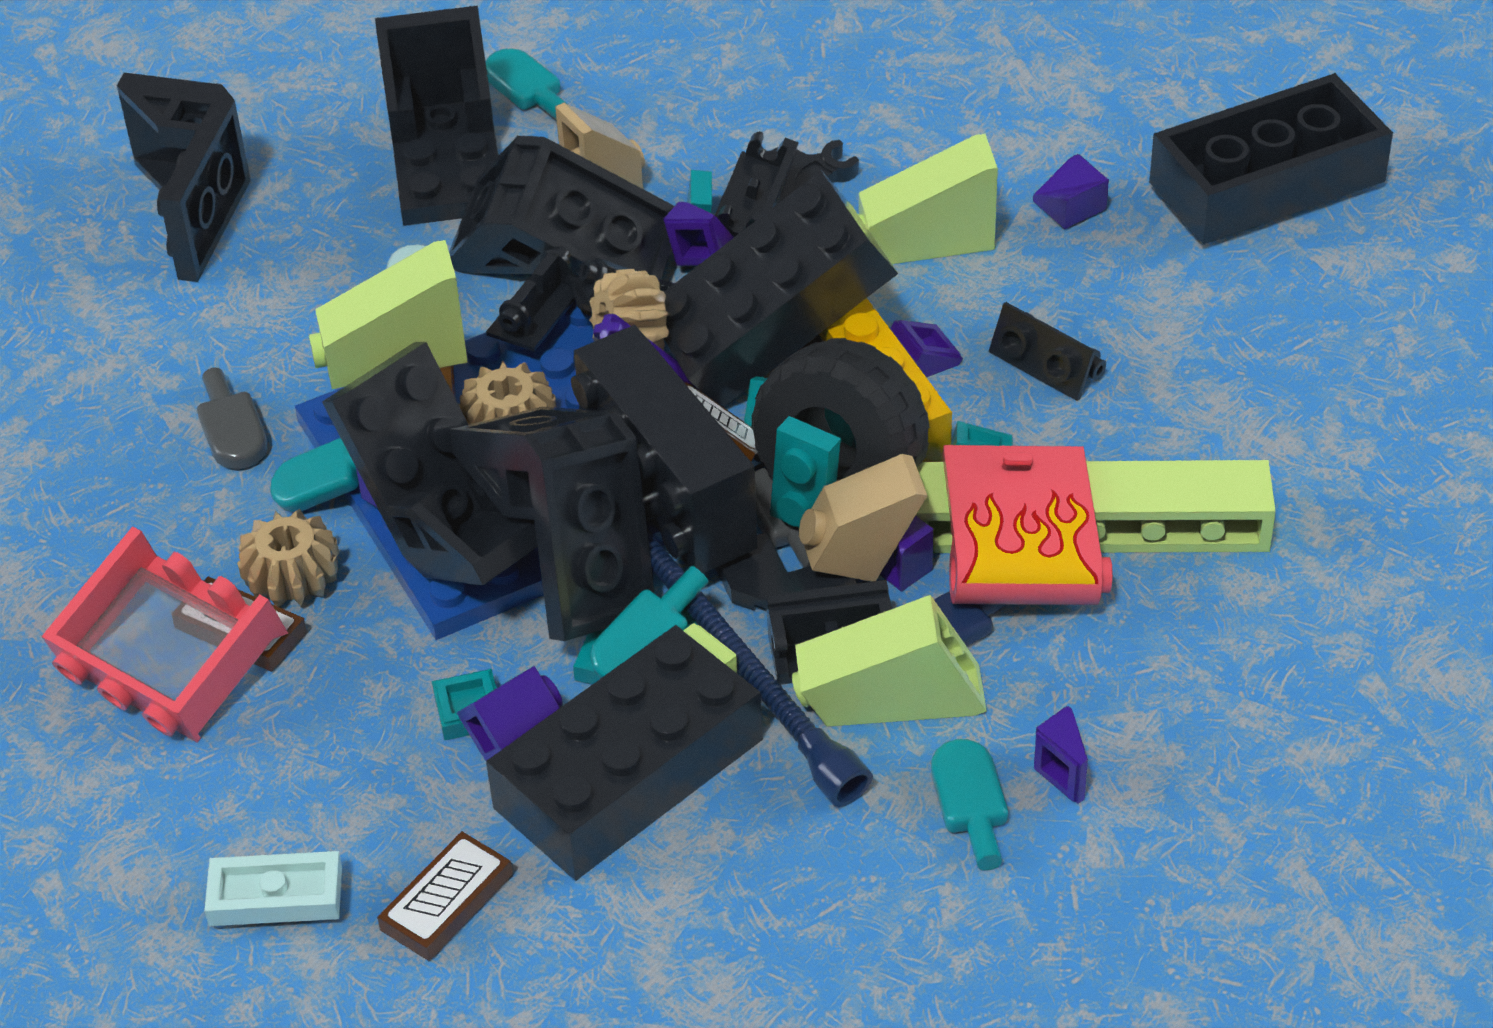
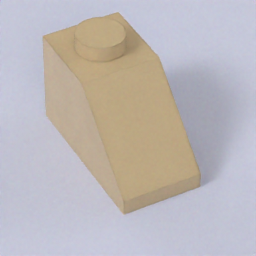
(599, 143)
(862, 519)

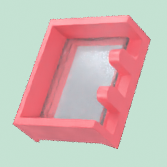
(160, 636)

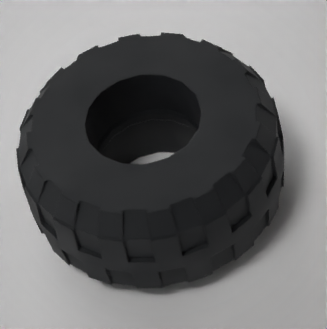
(858, 385)

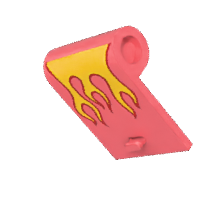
(1023, 526)

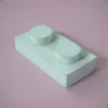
(273, 888)

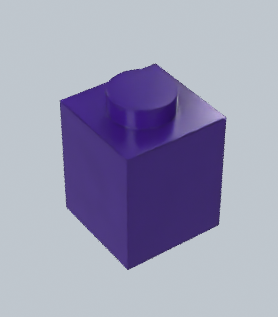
(510, 711)

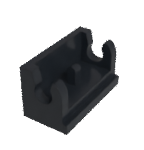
(755, 183)
(815, 612)

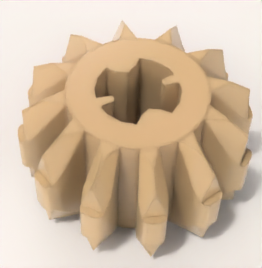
(634, 299)
(504, 393)
(288, 558)

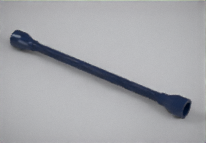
(832, 765)

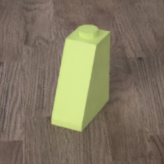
(936, 205)
(388, 313)
(890, 669)

